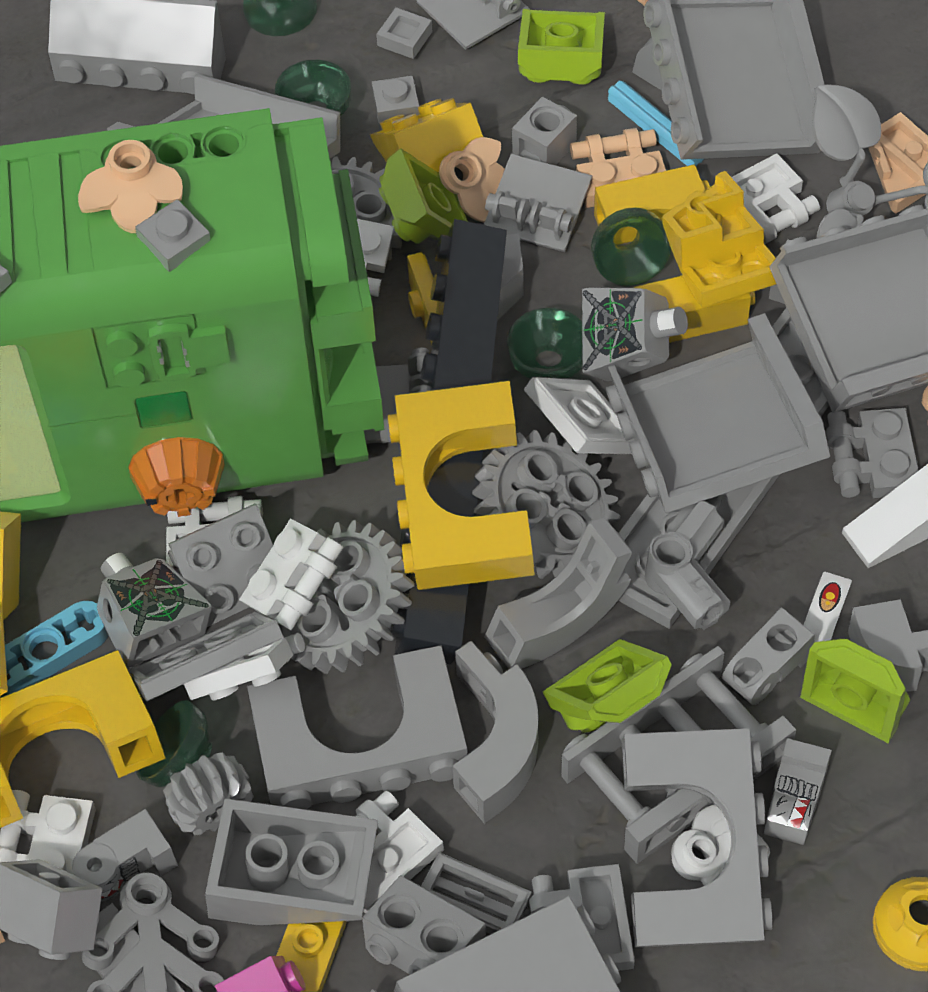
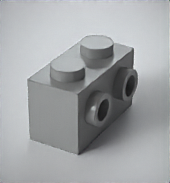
(48, 908)

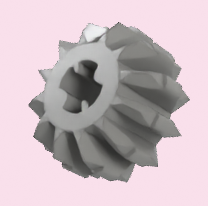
(199, 792)

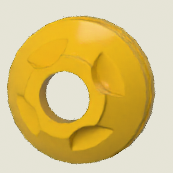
(896, 930)

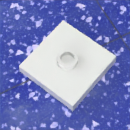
(579, 414)

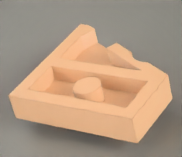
(900, 158)

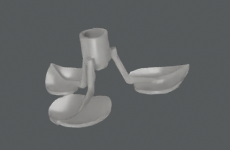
(842, 128)

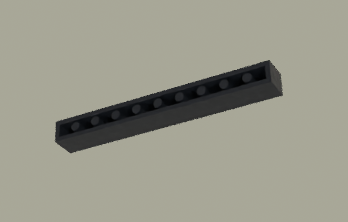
(459, 357)

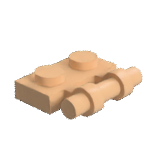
(616, 169)

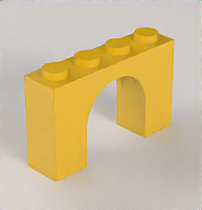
(659, 195)
(444, 545)
(87, 698)

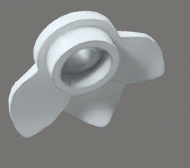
(712, 838)

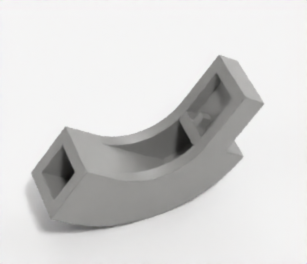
(568, 605)
(505, 761)

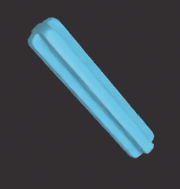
(645, 116)

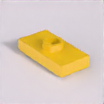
(421, 283)
(312, 950)

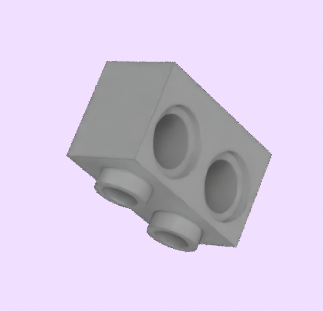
(427, 929)

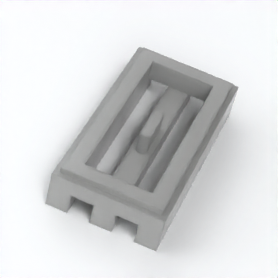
(481, 879)

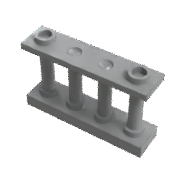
(653, 828)

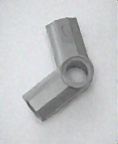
(685, 579)

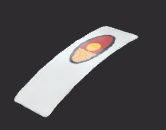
(827, 606)

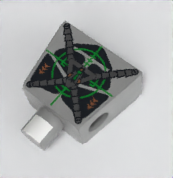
(626, 330)
(149, 608)

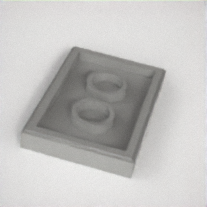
(204, 654)

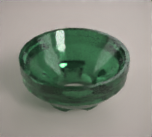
(279, 16)
(316, 81)
(637, 260)
(546, 331)
(184, 739)

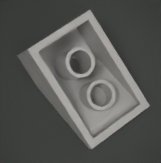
(289, 865)

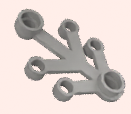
(151, 952)

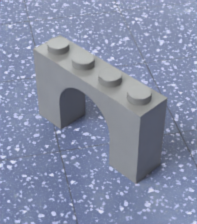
(721, 769)
(307, 773)

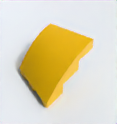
(718, 243)

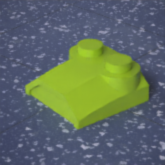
(560, 46)
(417, 199)
(609, 686)
(855, 686)

